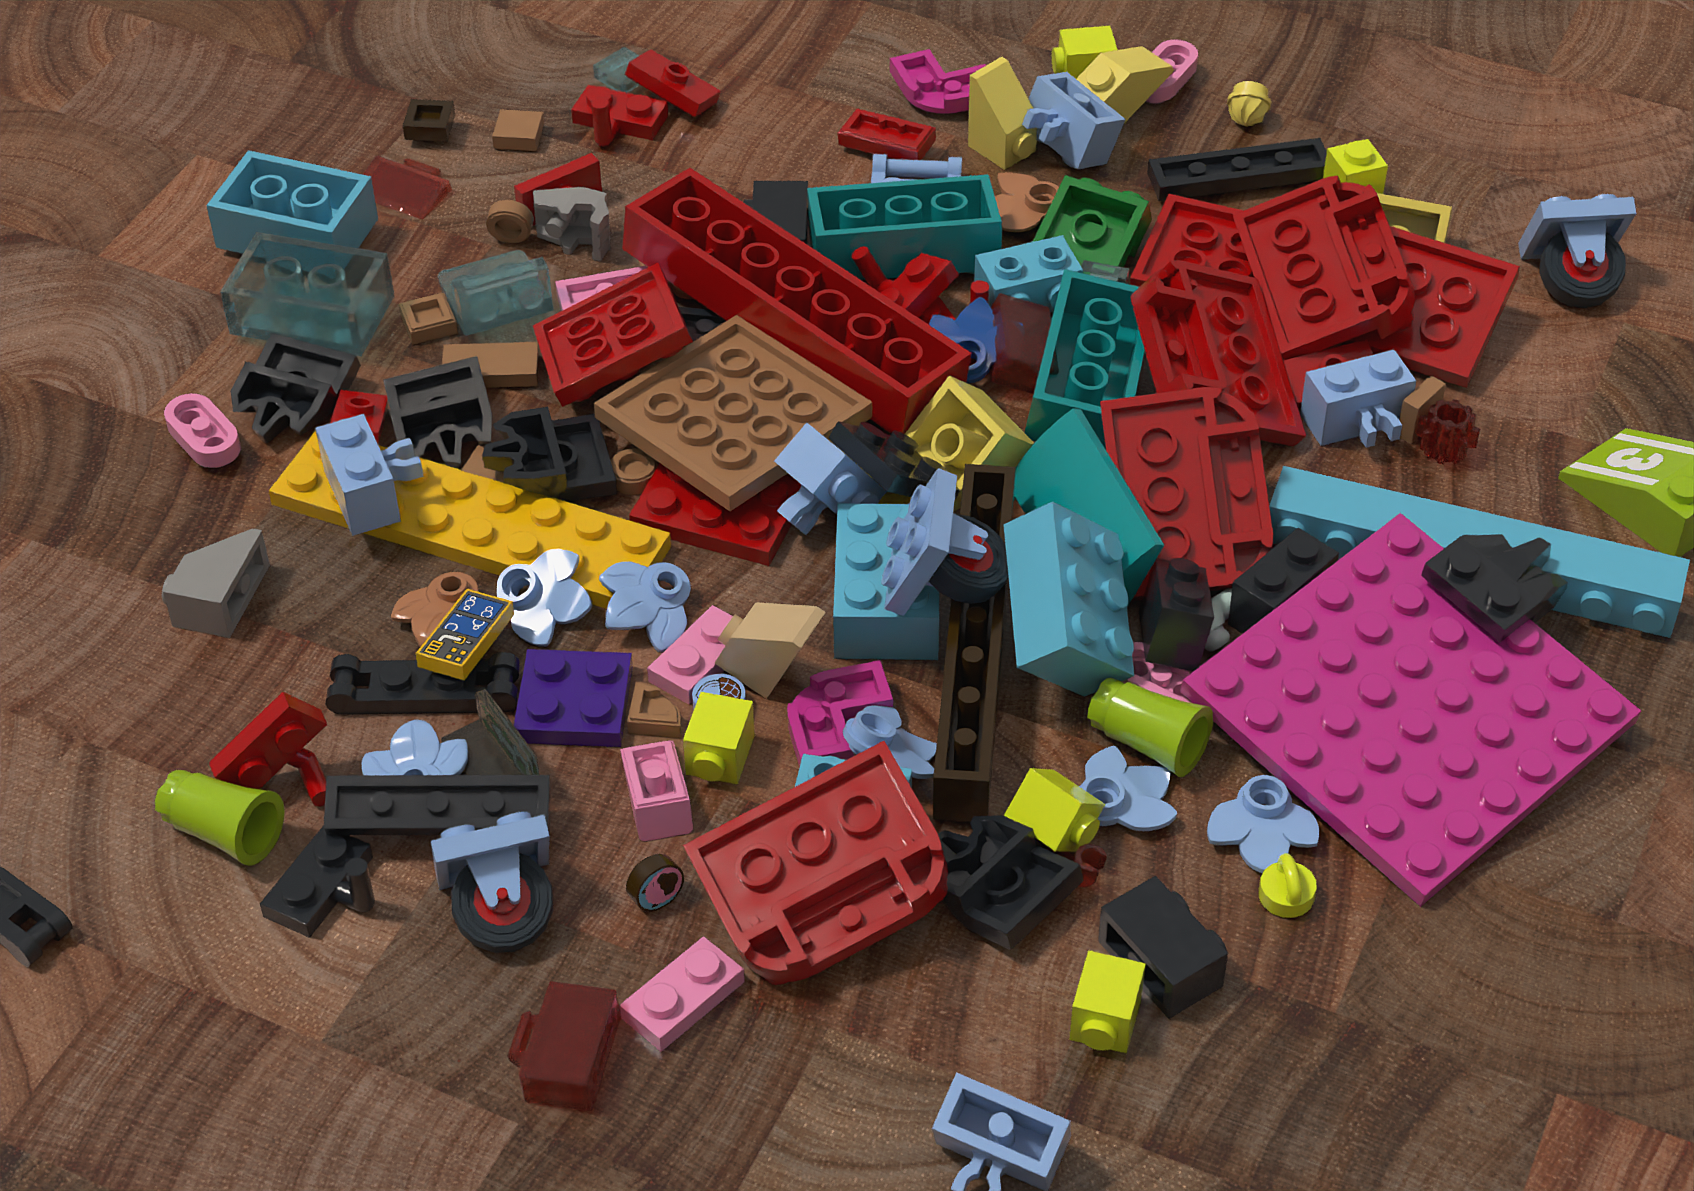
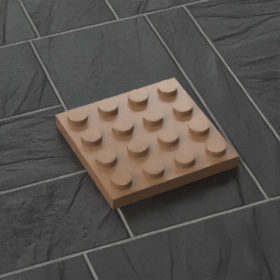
(728, 410)

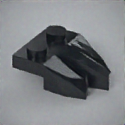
(292, 385)
(441, 408)
(552, 457)
(1496, 582)
(1003, 879)

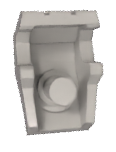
(573, 218)

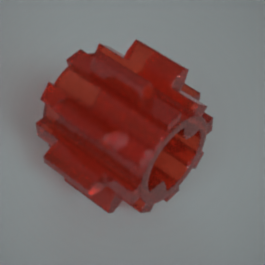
(1448, 431)

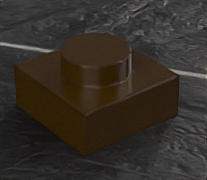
(429, 120)

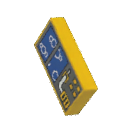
(465, 634)

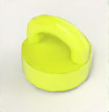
(1287, 888)

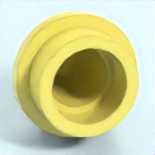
(1248, 103)

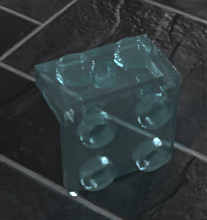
(497, 291)

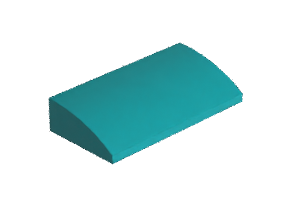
(1078, 473)

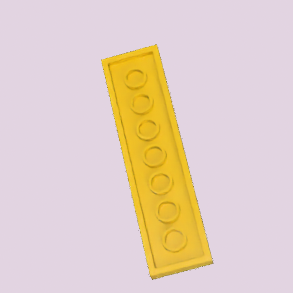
(481, 521)

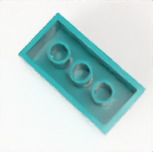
(905, 218)
(1095, 351)

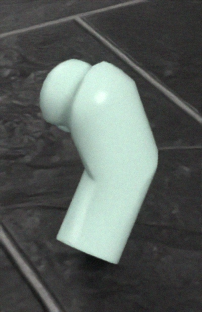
(1218, 635)

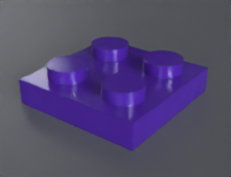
(574, 697)

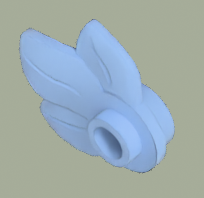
(550, 597)
(643, 603)
(884, 724)
(417, 752)
(1130, 793)
(1260, 829)

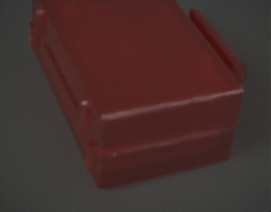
(407, 186)
(1018, 347)
(566, 1046)

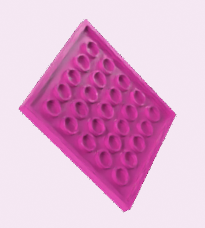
(1407, 712)

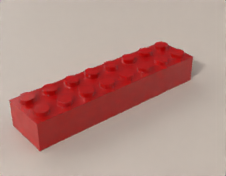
(793, 293)

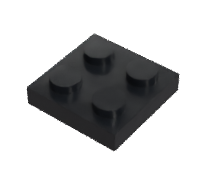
(885, 457)

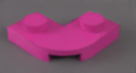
(928, 85)
(832, 699)

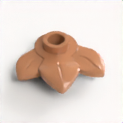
(1023, 201)
(429, 605)

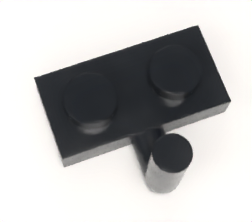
(325, 873)

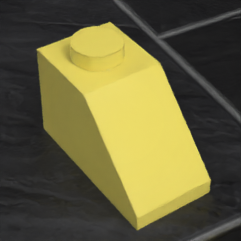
(1125, 78)
(997, 115)

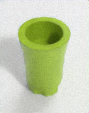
(1152, 723)
(223, 814)

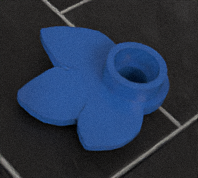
(973, 332)

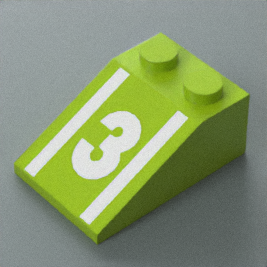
(1643, 485)

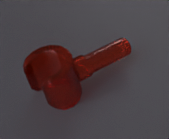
(1086, 856)

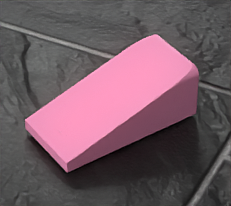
(657, 790)

